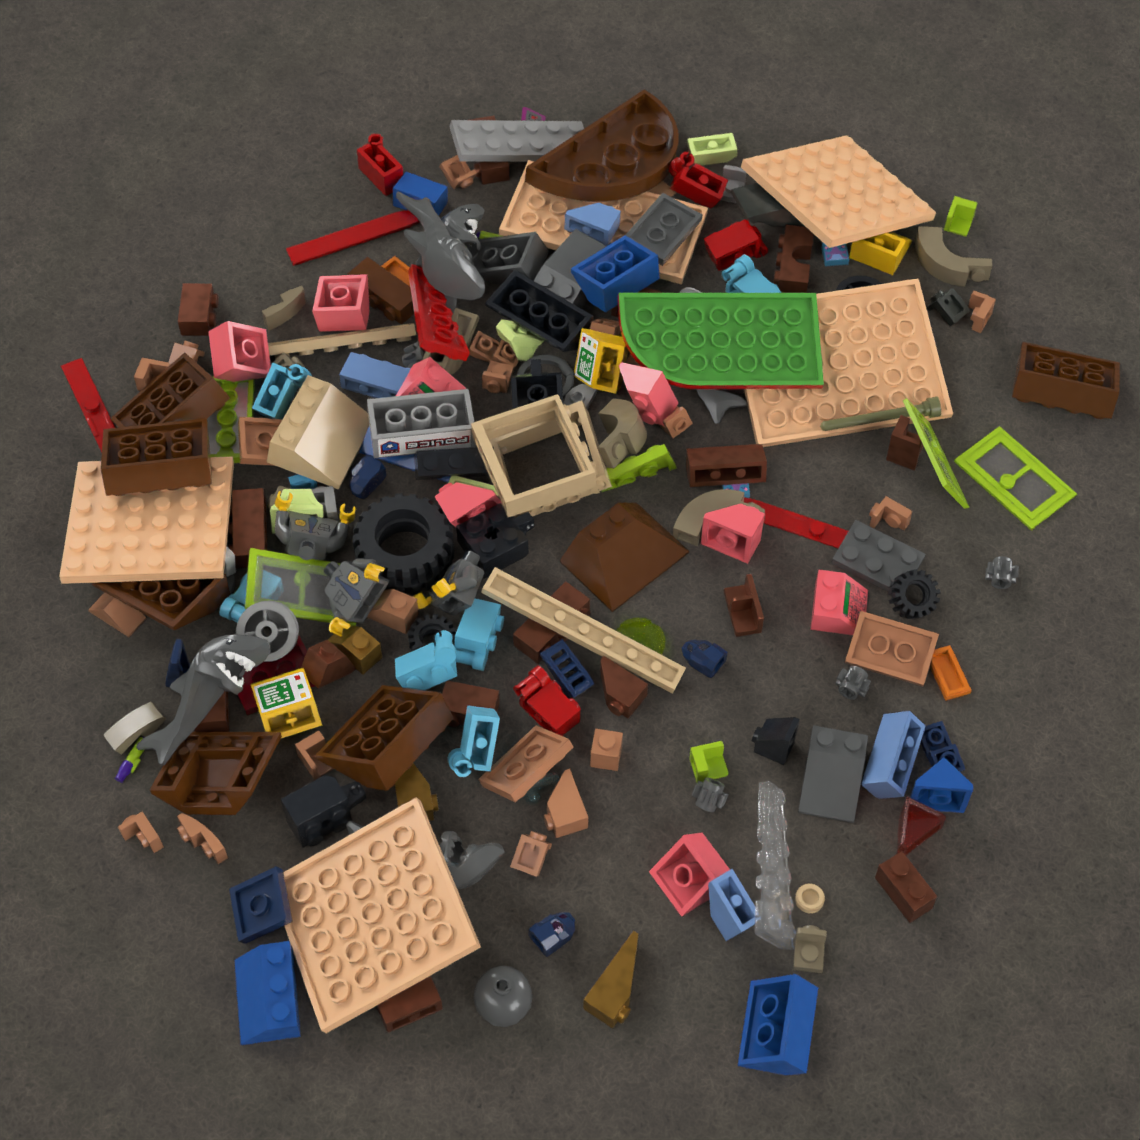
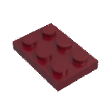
(288, 663)

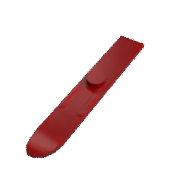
(351, 236)
(88, 398)
(801, 524)

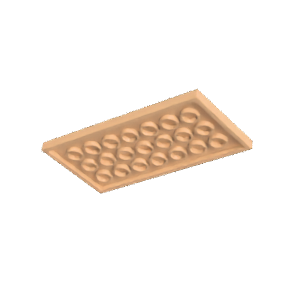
(545, 213)

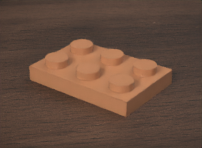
(255, 439)
(891, 648)
(526, 763)

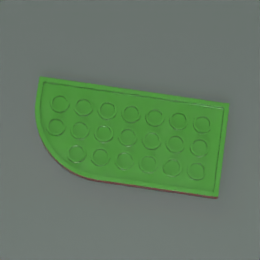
(725, 338)

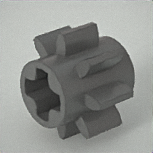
(413, 355)
(1001, 572)
(853, 682)
(710, 794)

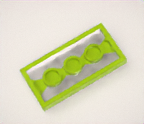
(224, 422)

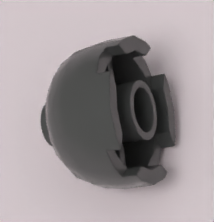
(502, 996)

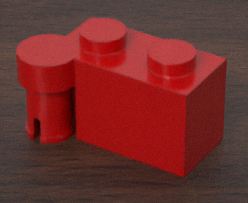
(379, 164)
(697, 182)
(734, 242)
(546, 702)

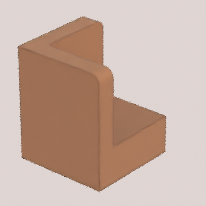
(148, 371)
(306, 752)

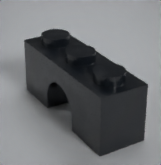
(448, 462)

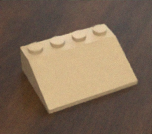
(319, 434)

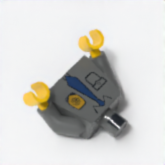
(310, 535)
(457, 587)
(353, 591)

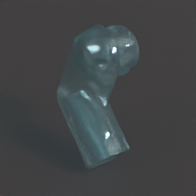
(532, 795)

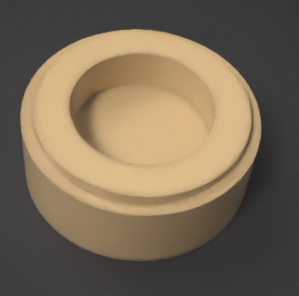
(809, 898)

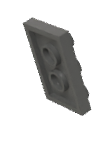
(665, 226)
(875, 556)

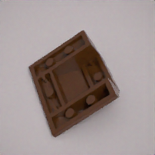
(621, 553)
(215, 771)

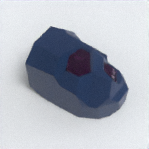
(552, 932)

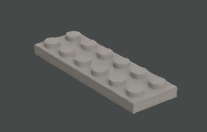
(509, 139)

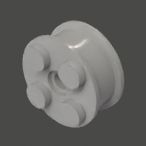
(278, 618)

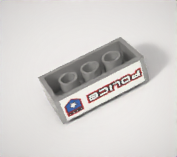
(420, 422)

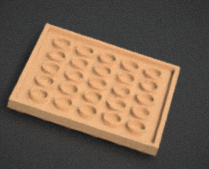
(838, 190)
(147, 534)
(375, 915)

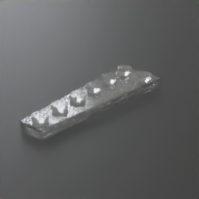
(774, 909)

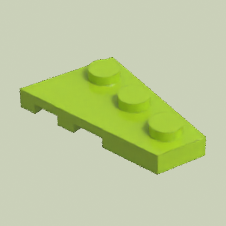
(642, 465)

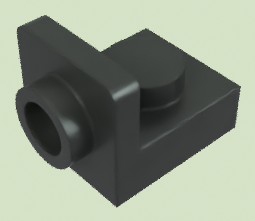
(949, 305)

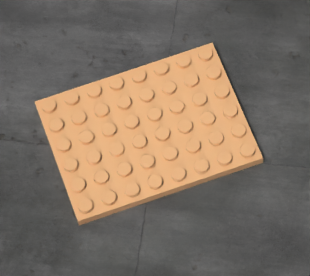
(873, 358)

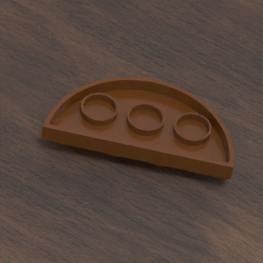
(613, 156)

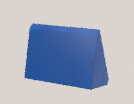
(943, 788)

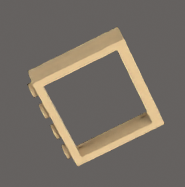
(521, 418)
(543, 430)

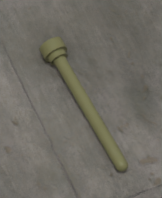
(930, 408)

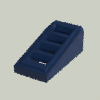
(178, 663)
(580, 672)

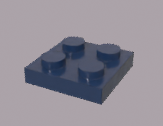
(260, 905)

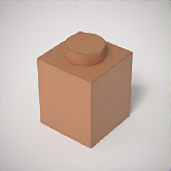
(606, 749)

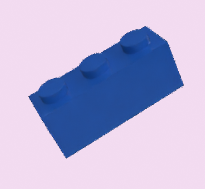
(615, 270)
(267, 994)
(778, 1025)

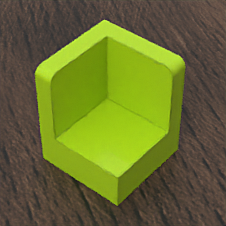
(960, 216)
(708, 761)

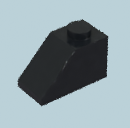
(776, 738)

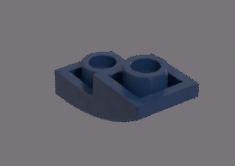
(938, 746)

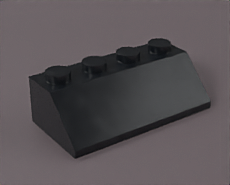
(540, 311)

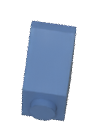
(595, 221)
(730, 905)

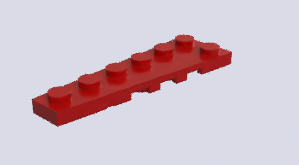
(433, 319)

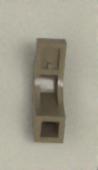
(946, 265)
(467, 324)
(625, 430)
(690, 520)

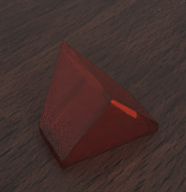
(917, 824)

